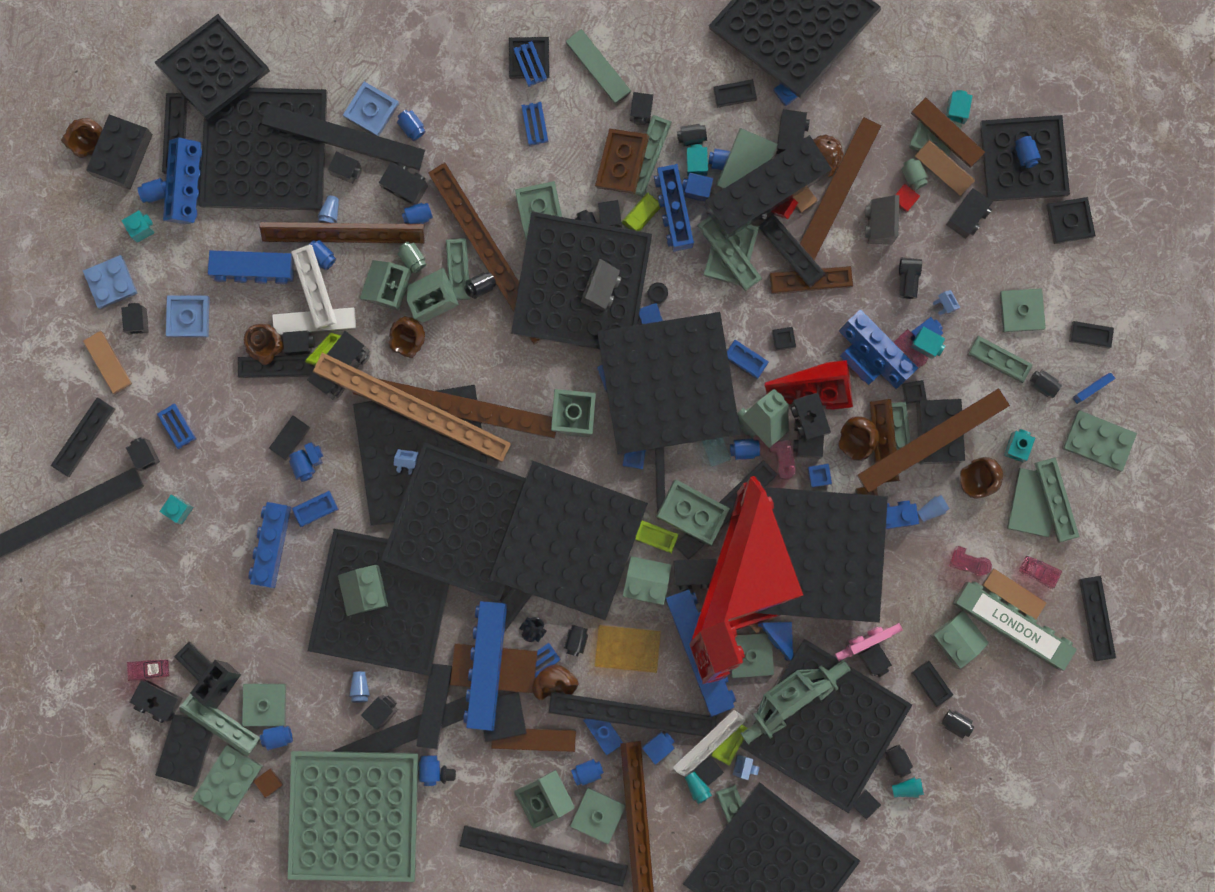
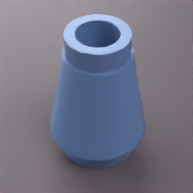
(329, 210)
(934, 508)
(359, 688)

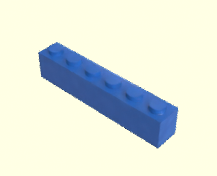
(685, 618)
(486, 665)

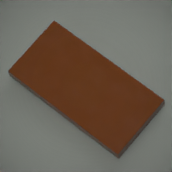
(516, 669)

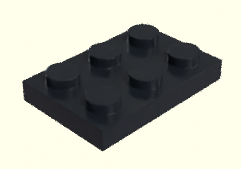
(184, 751)

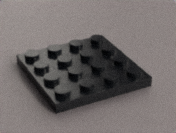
(212, 66)
(1003, 172)

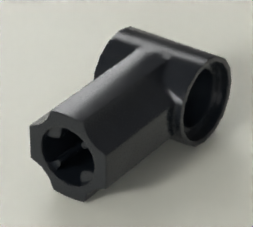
(909, 273)

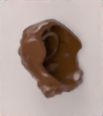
(82, 136)
(831, 150)
(406, 336)
(265, 346)

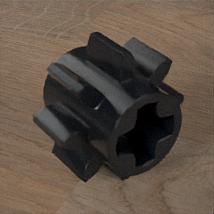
(532, 629)

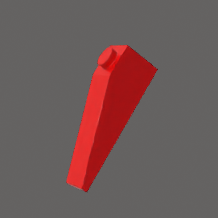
(828, 379)

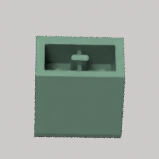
(386, 284)
(431, 296)

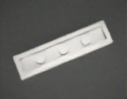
(313, 287)
(303, 321)
(709, 743)

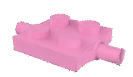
(874, 636)

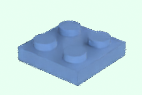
(371, 109)
(110, 282)
(187, 316)

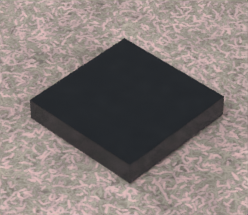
(542, 48)
(1070, 220)
(508, 719)

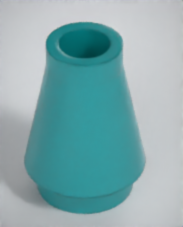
(910, 788)
(698, 789)

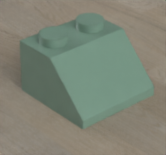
(573, 413)
(769, 418)
(647, 580)
(362, 590)
(960, 640)
(544, 799)

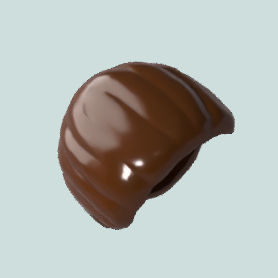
(858, 438)
(981, 477)
(554, 679)

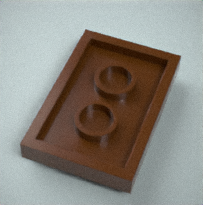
(622, 161)

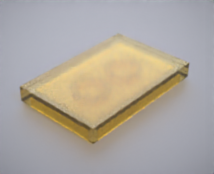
(627, 648)

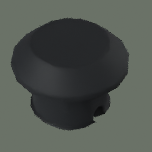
(447, 774)

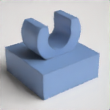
(949, 302)
(405, 459)
(744, 767)

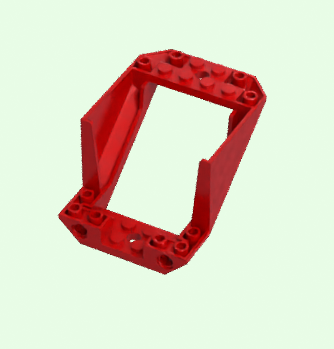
(748, 578)

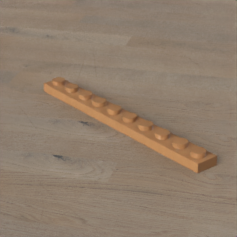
(411, 407)

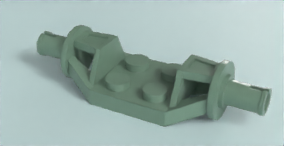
(791, 696)

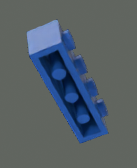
(182, 181)
(675, 208)
(251, 266)
(878, 349)
(902, 515)
(270, 545)

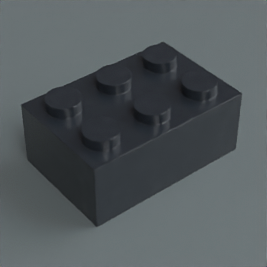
(119, 152)
(348, 351)
(931, 414)

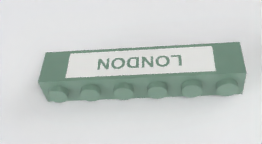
(1015, 626)

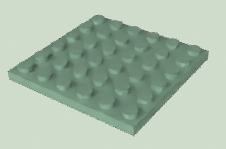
(353, 816)

